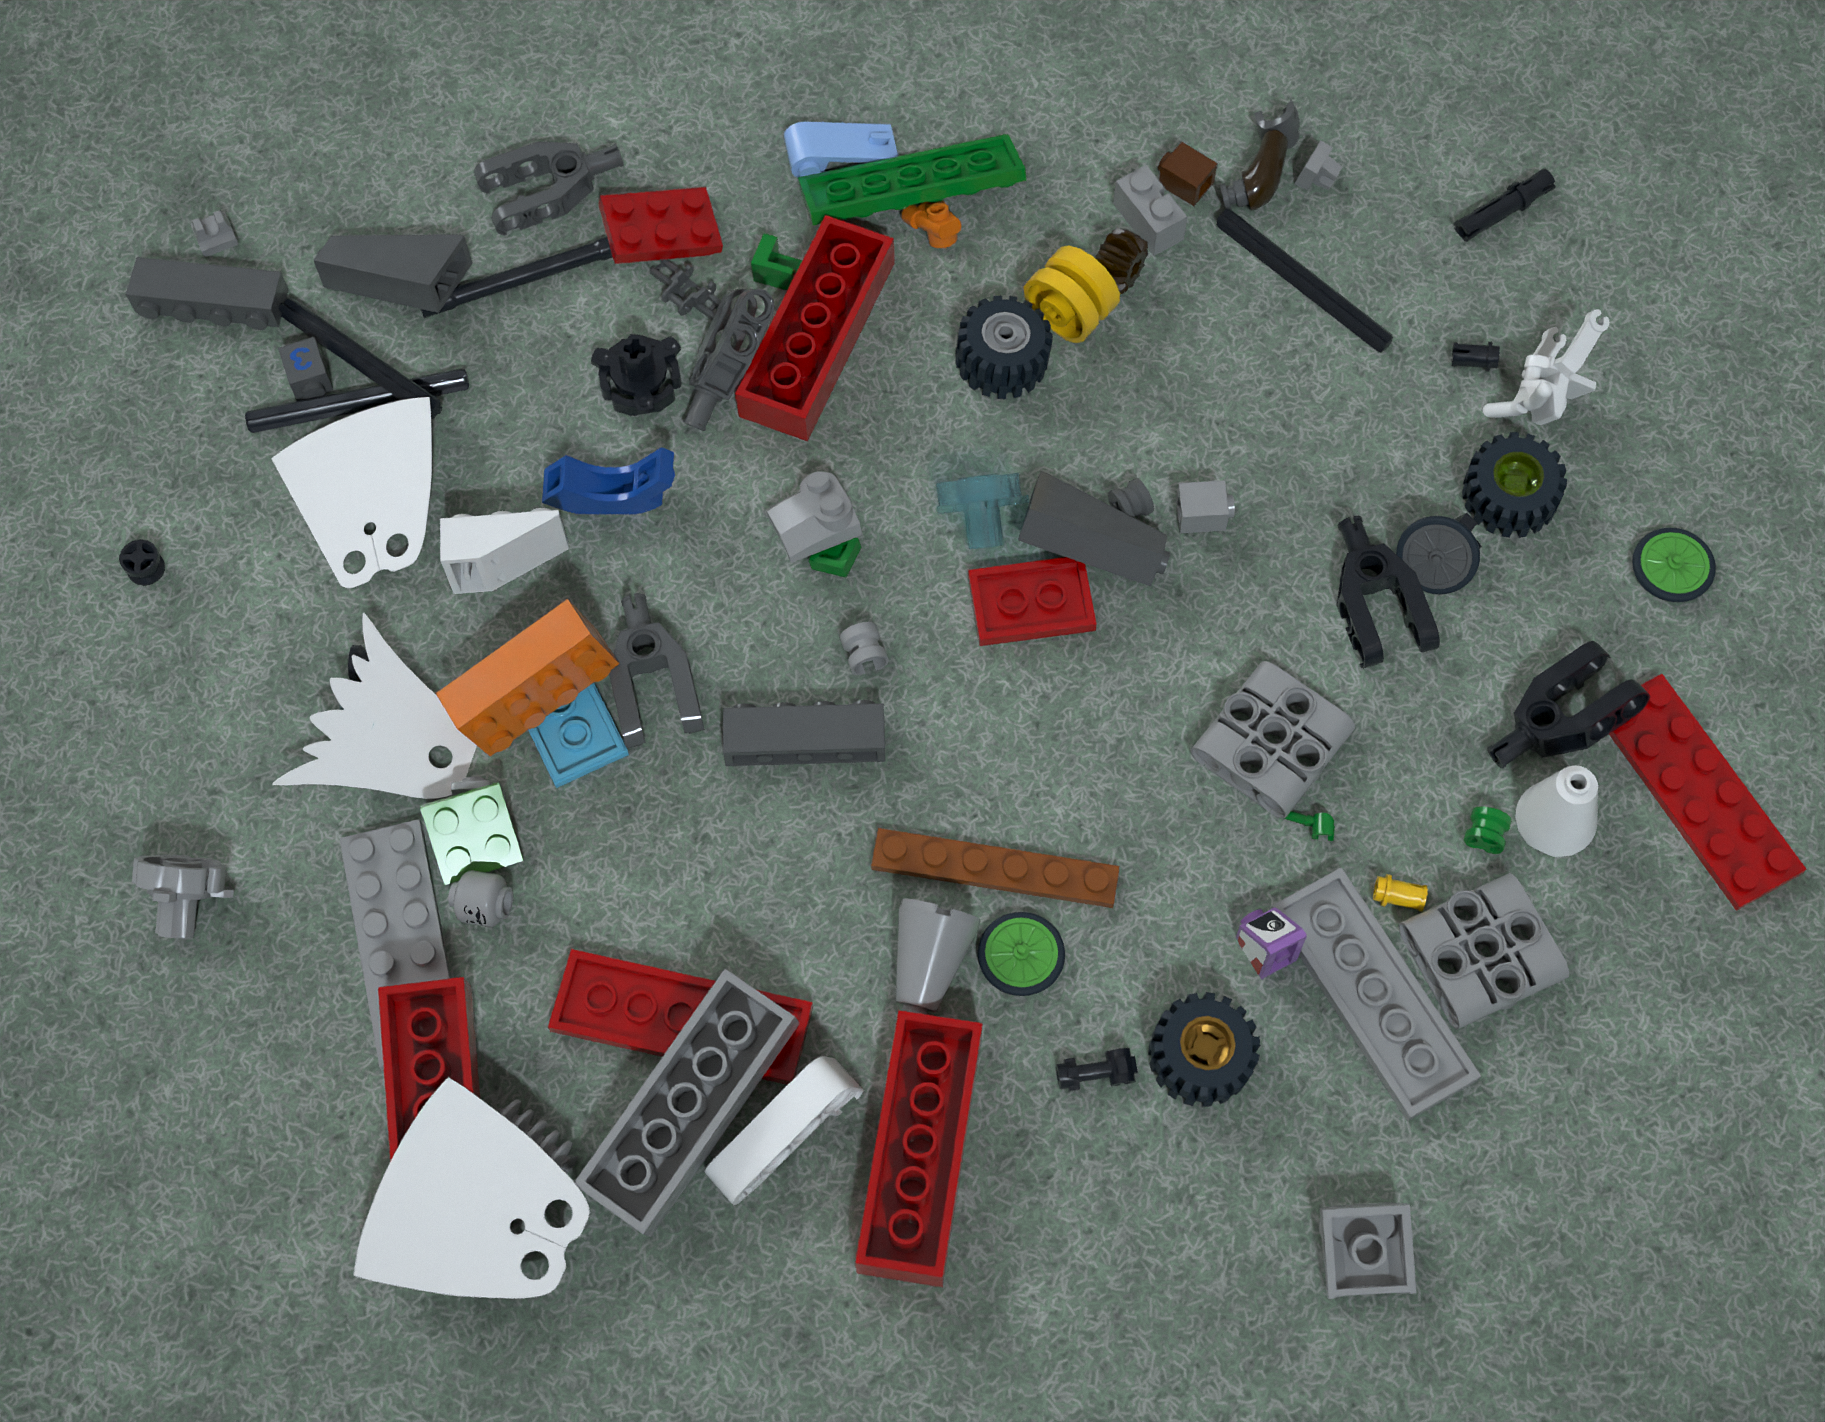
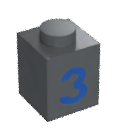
(305, 369)

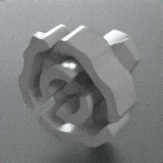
(177, 886)

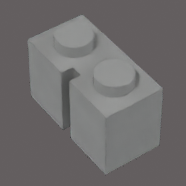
(1149, 211)

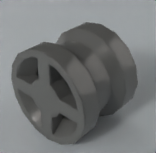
(1132, 499)

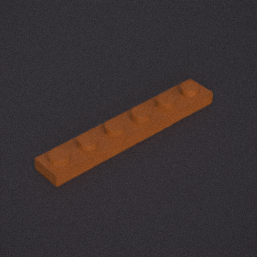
(995, 868)

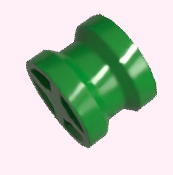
(1488, 829)

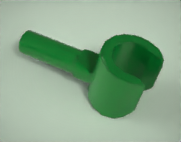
(1320, 822)

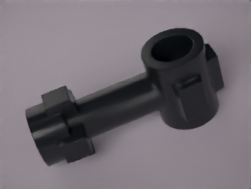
(1118, 1067)

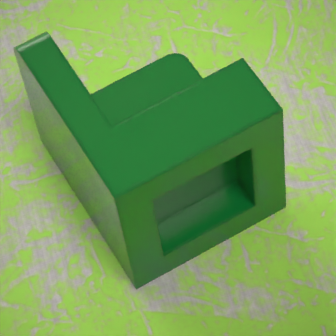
(770, 266)

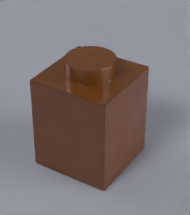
(1187, 173)

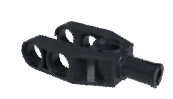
(1392, 575)
(1568, 733)

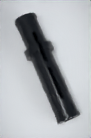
(1517, 197)

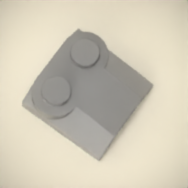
(814, 517)
(1367, 1249)

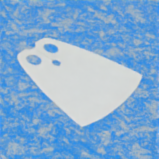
(361, 473)
(451, 1202)

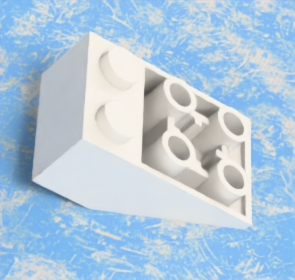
(498, 547)

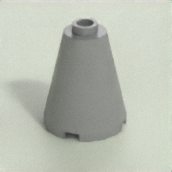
(929, 952)

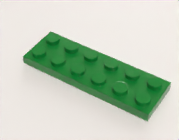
(912, 179)

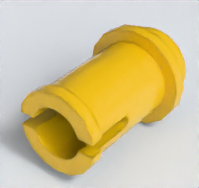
(1399, 893)

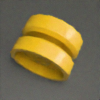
(1073, 293)

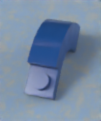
(608, 490)

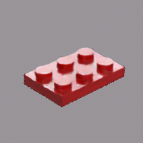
(660, 225)
(1031, 600)

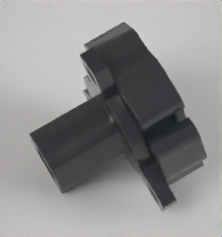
(639, 369)

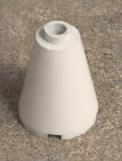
(1560, 812)

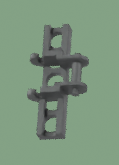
(674, 283)

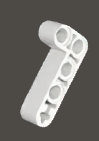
(781, 1127)

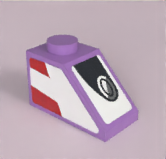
(1270, 940)

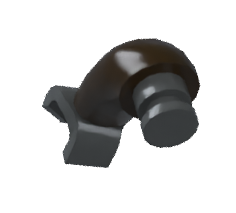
(1264, 173)

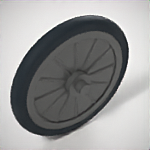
(1440, 553)

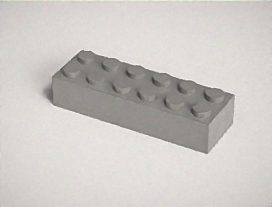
(687, 1103)

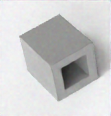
(1203, 506)

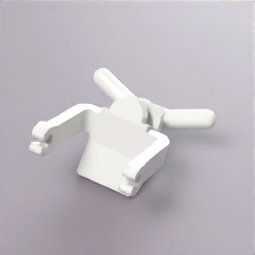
(1553, 380)

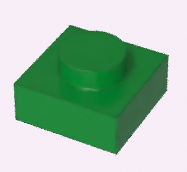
(837, 559)

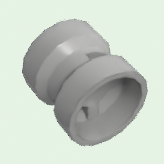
(863, 646)

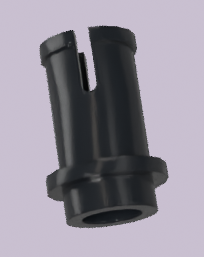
(1475, 355)

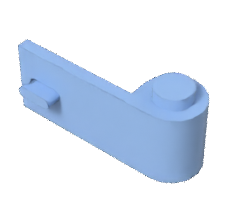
(816, 144)

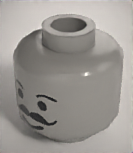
(481, 898)

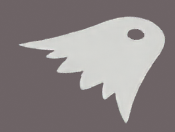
(405, 729)

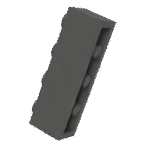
(206, 293)
(803, 733)

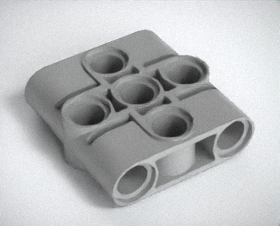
(1280, 775)
(1522, 963)

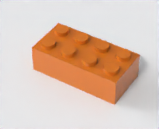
(527, 678)

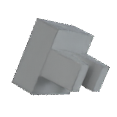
(1319, 169)
(214, 233)

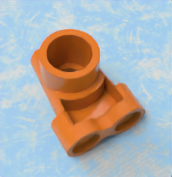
(935, 220)

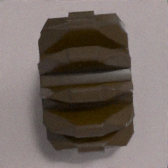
(1123, 257)

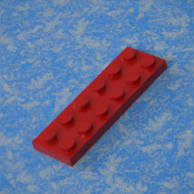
(1705, 798)
(648, 1008)

